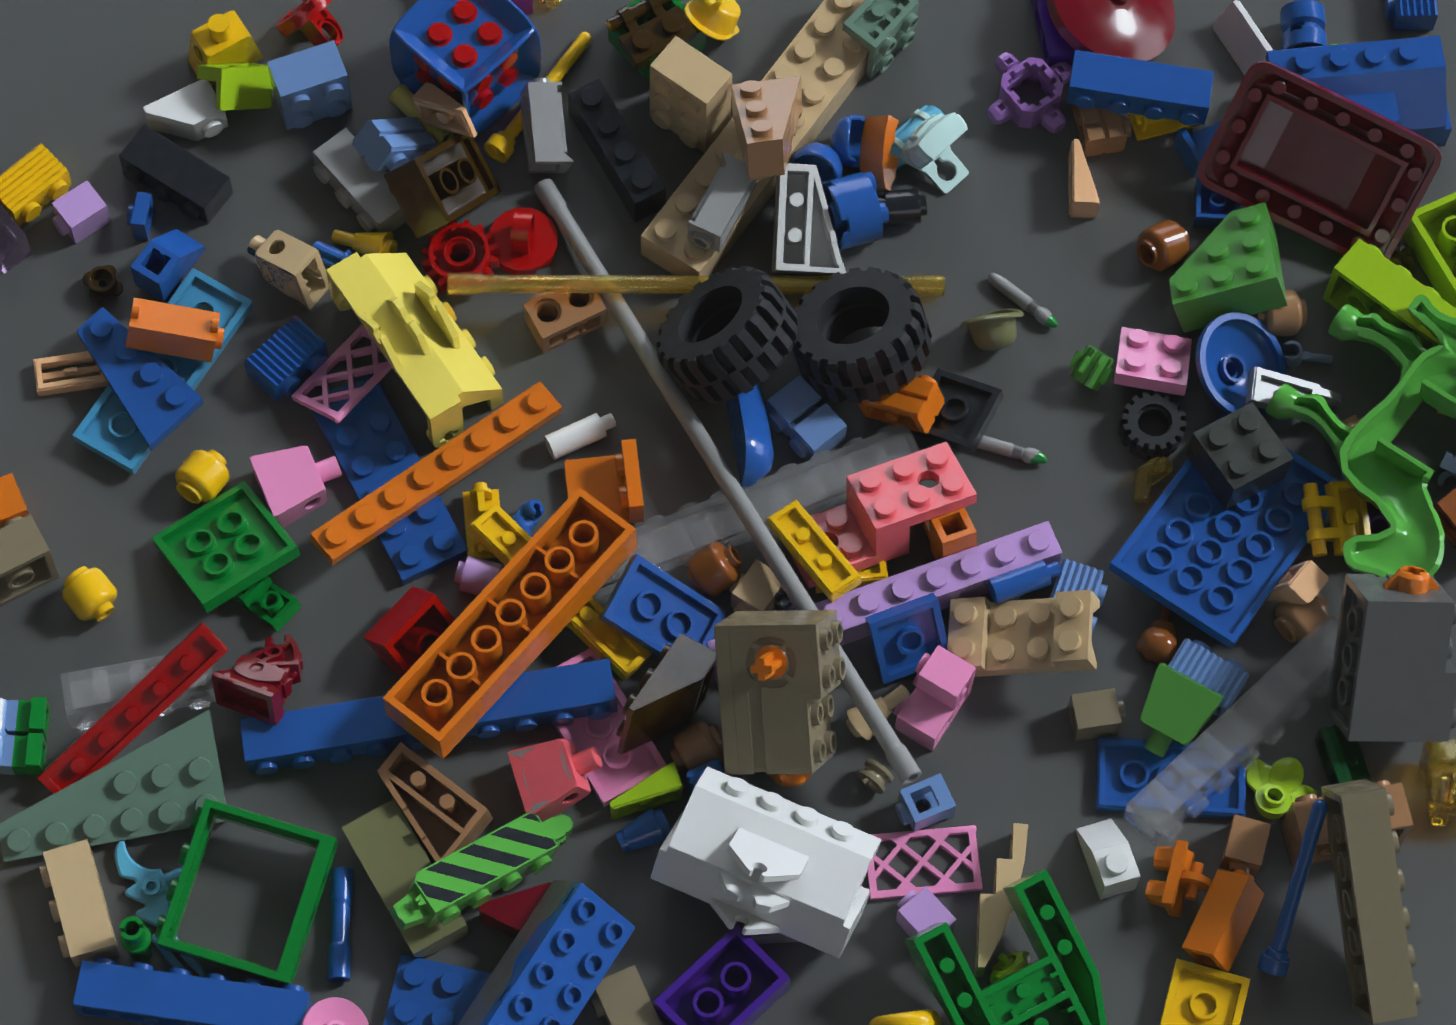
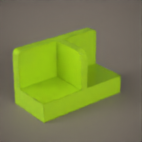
(239, 85)

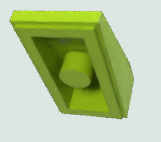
(652, 792)

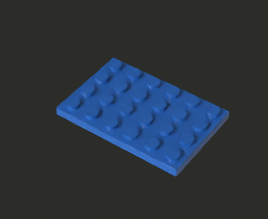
(1216, 561)

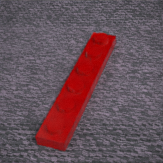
(135, 709)

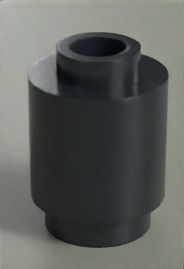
(904, 206)

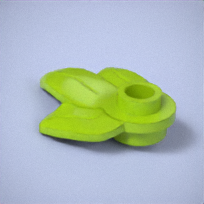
(1280, 782)

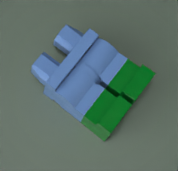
(23, 736)

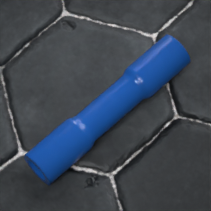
(339, 949)

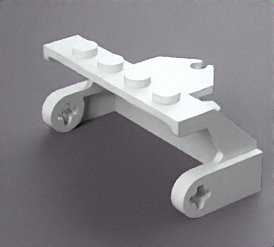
(768, 863)

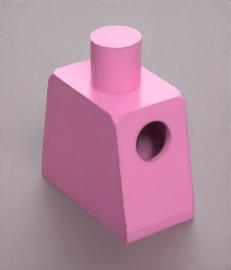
(293, 481)

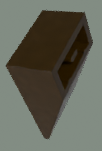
(668, 693)

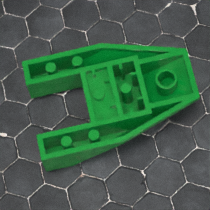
(1053, 990)

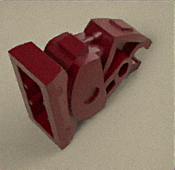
(260, 681)

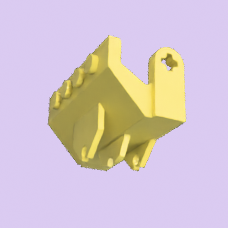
(416, 337)

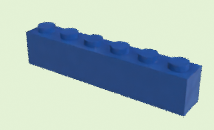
(178, 998)

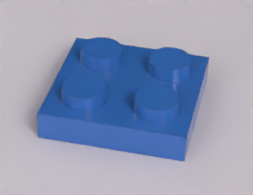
(904, 635)

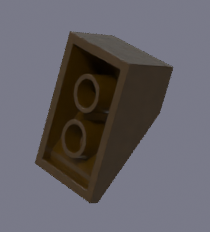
(442, 184)

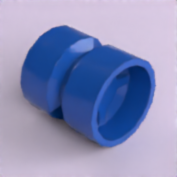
(1303, 24)

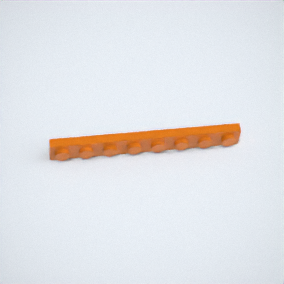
(435, 473)

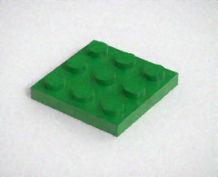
(226, 546)

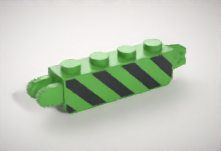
(481, 869)

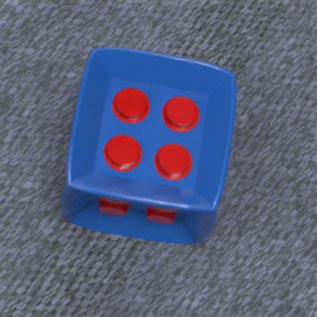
(470, 51)

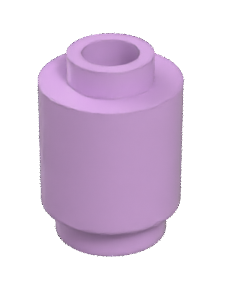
(476, 574)

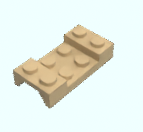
(1024, 634)

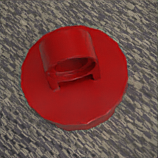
(310, 18)
(525, 240)

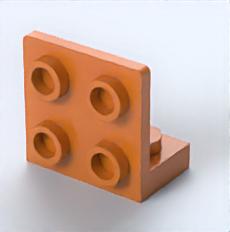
(610, 480)

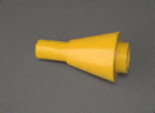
(366, 241)

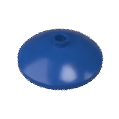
(1227, 353)

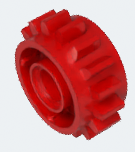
(457, 240)

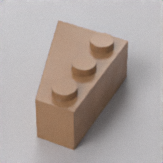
(433, 804)

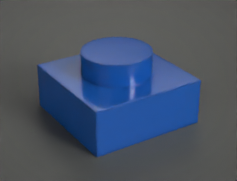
(141, 216)

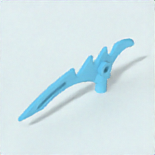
(151, 889)

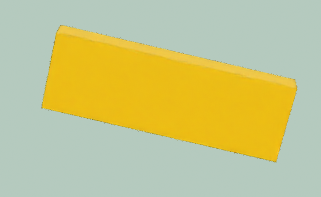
(814, 550)

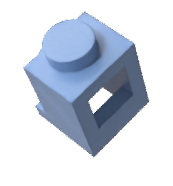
(930, 792)

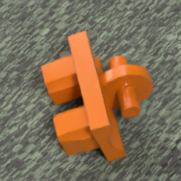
(1183, 878)

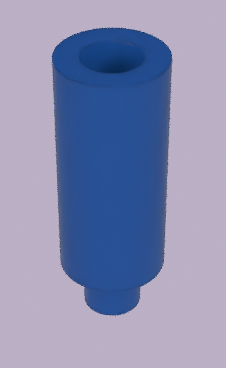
(1022, 580)

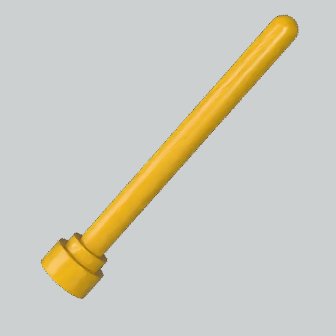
(501, 144)

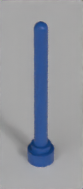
(1274, 959)

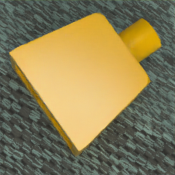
(221, 42)

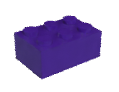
(725, 986)

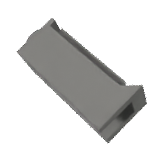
(544, 127)
(721, 205)

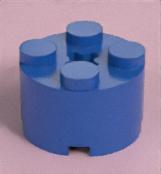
(855, 209)

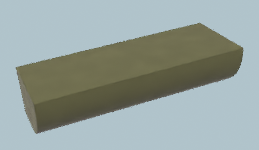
(391, 860)

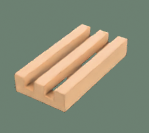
(69, 385)

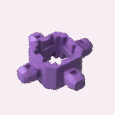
(1009, 104)

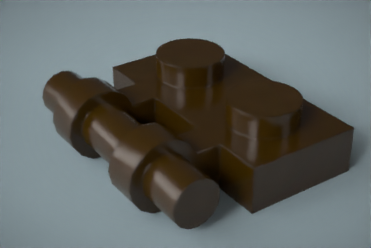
(646, 42)

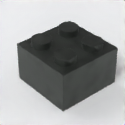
(1239, 455)

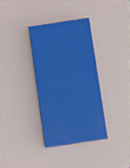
(1128, 767)

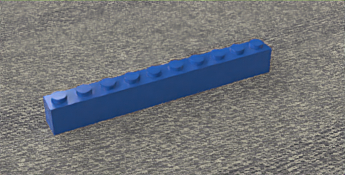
(363, 727)

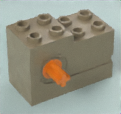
(776, 691)

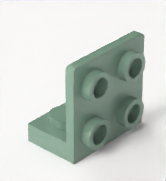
(883, 29)

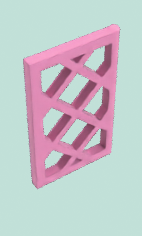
(320, 377)
(945, 885)

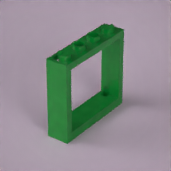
(191, 858)

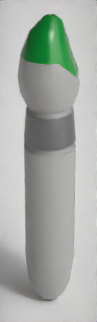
(1024, 301)
(1004, 448)

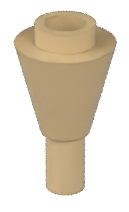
(858, 725)

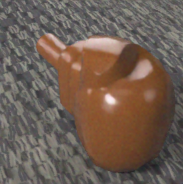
(1159, 640)

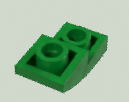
(269, 603)

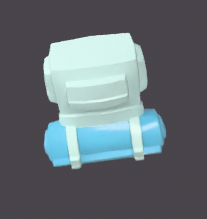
(929, 137)

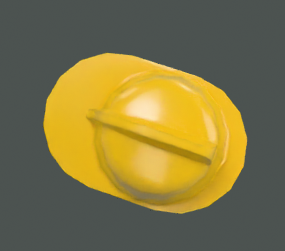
(714, 17)

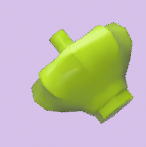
(1009, 963)

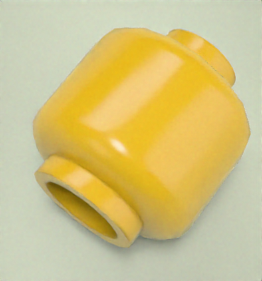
(202, 476)
(89, 594)

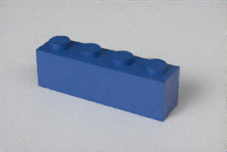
(1140, 87)

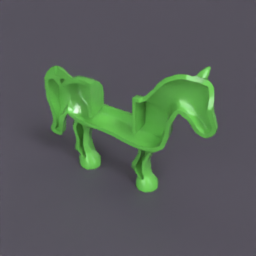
(1365, 455)

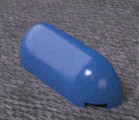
(751, 435)

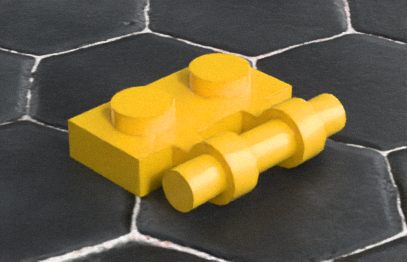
(1346, 515)

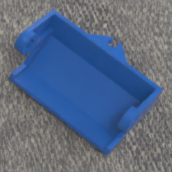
(1387, 76)

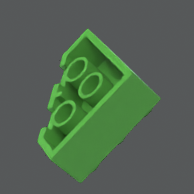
(1231, 271)

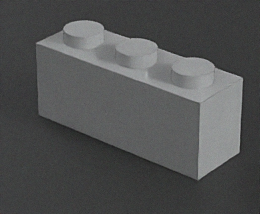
(357, 184)

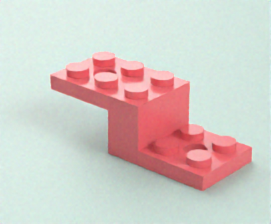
(888, 501)

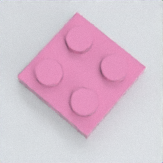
(1152, 361)

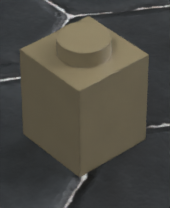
(1096, 714)

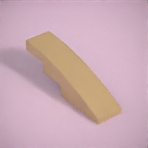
(995, 908)

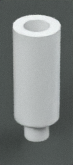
(578, 434)

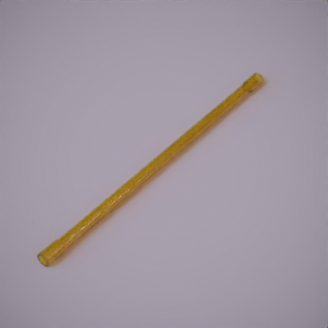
(477, 283)

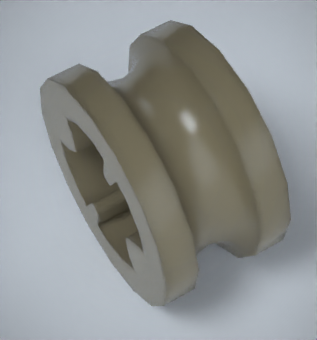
(874, 776)

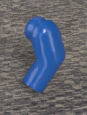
(529, 515)

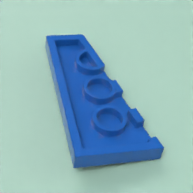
(144, 384)

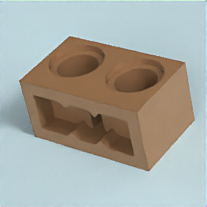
(570, 320)

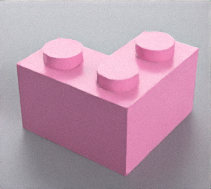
(940, 691)

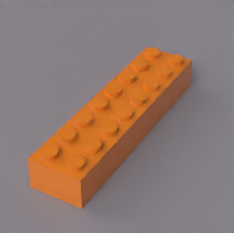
(510, 622)

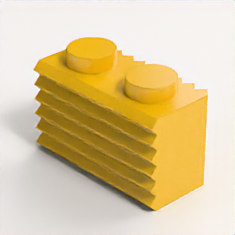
(32, 184)

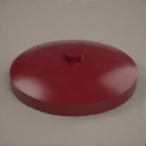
(1115, 26)

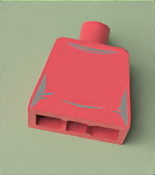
(552, 775)

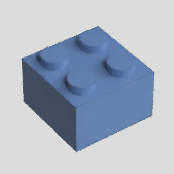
(310, 85)

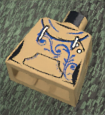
(291, 267)

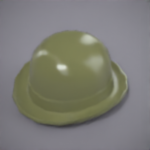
(994, 328)

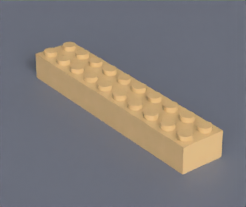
(829, 71)

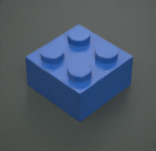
(1210, 206)

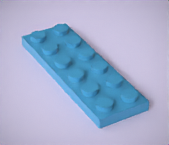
(108, 427)

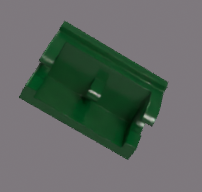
(1340, 757)

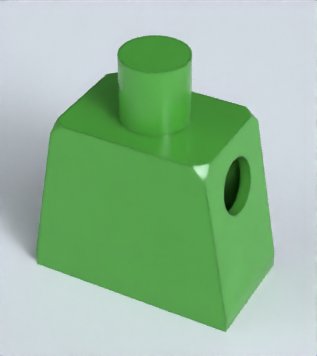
(1176, 708)

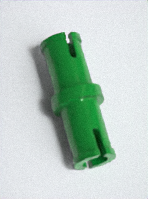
(136, 938)

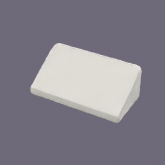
(1241, 36)

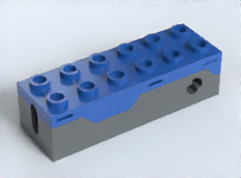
(553, 961)

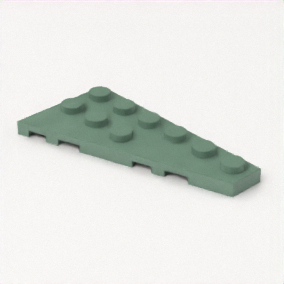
(129, 798)

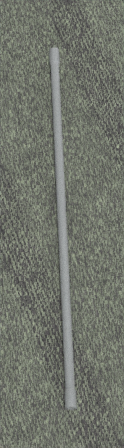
(555, 205)

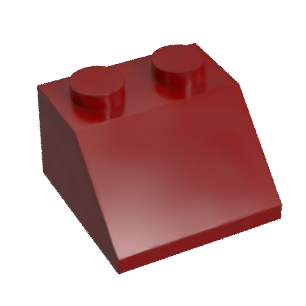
(408, 629)

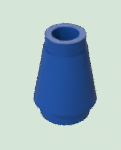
(644, 831)

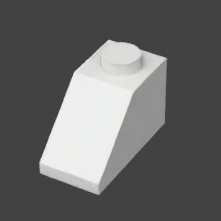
(187, 113)
(1108, 858)

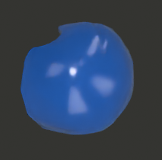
(847, 139)
(823, 156)

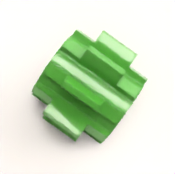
(1092, 367)

